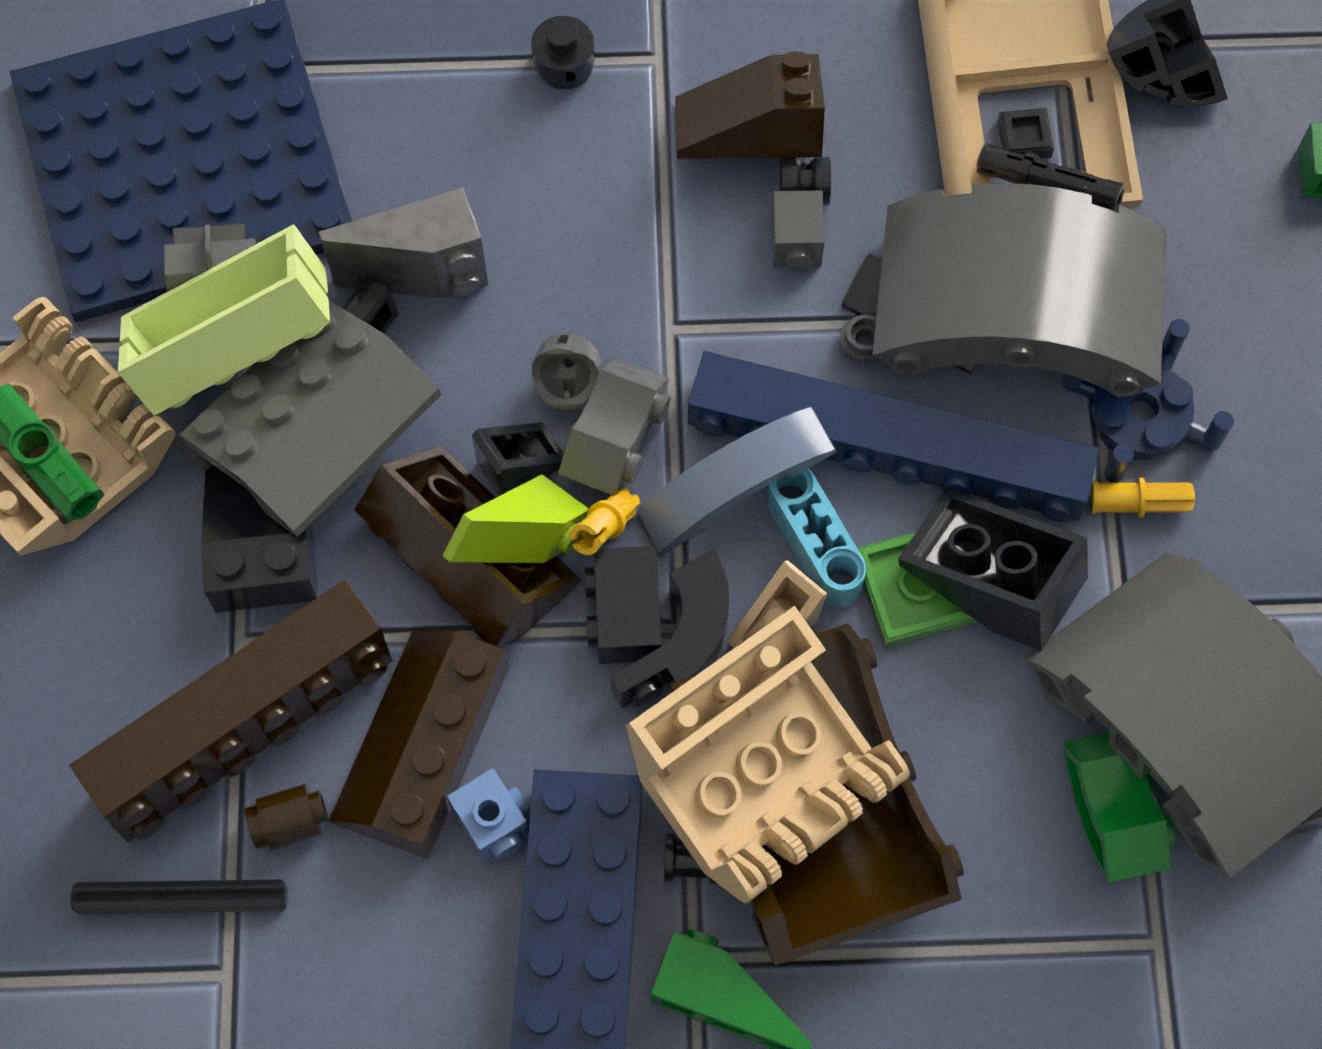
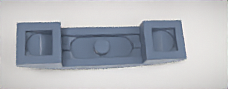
(732, 475)

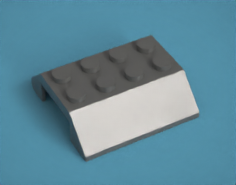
(311, 418)

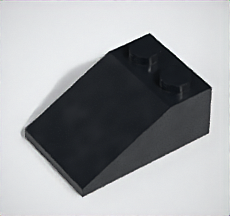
(248, 554)
(999, 566)

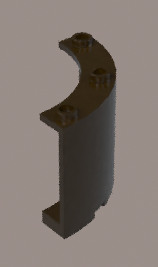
(876, 867)

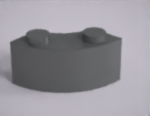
(614, 427)

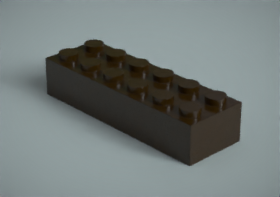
(234, 713)

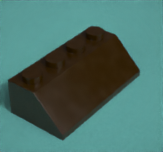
(416, 511)
(421, 740)

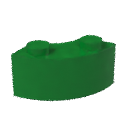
(1117, 811)

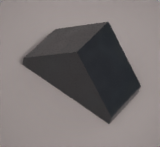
(516, 454)

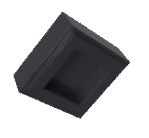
(1026, 132)

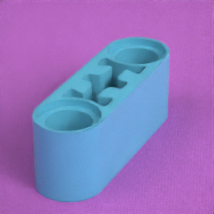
(838, 545)

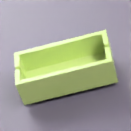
(224, 321)

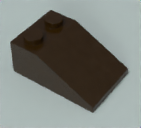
(755, 112)

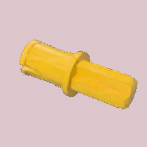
(1142, 497)
(604, 521)

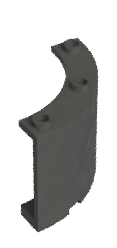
(1022, 284)
(1200, 701)

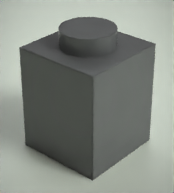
(797, 229)

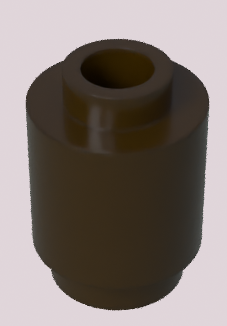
(286, 817)

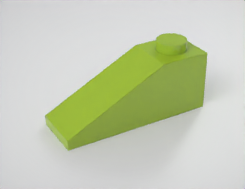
(519, 526)

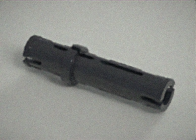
(1031, 170)

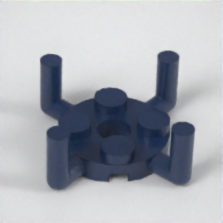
(1173, 410)

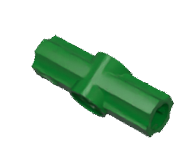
(53, 472)

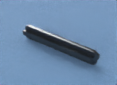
(179, 896)

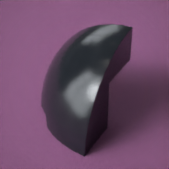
(1164, 54)

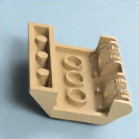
(85, 408)
(759, 759)

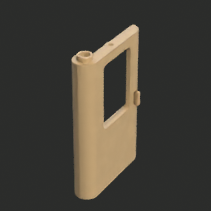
(1024, 45)

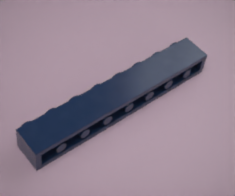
(901, 437)

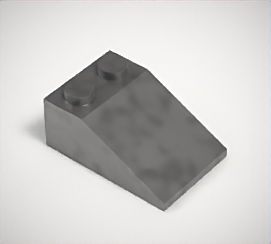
(411, 249)

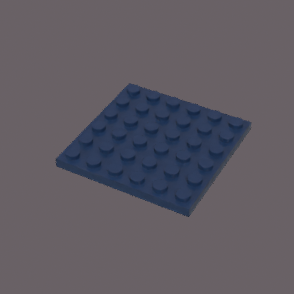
(170, 136)

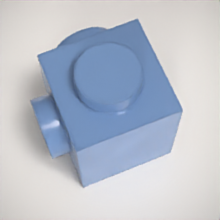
(491, 815)

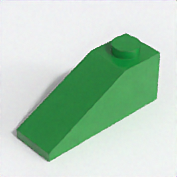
(717, 991)

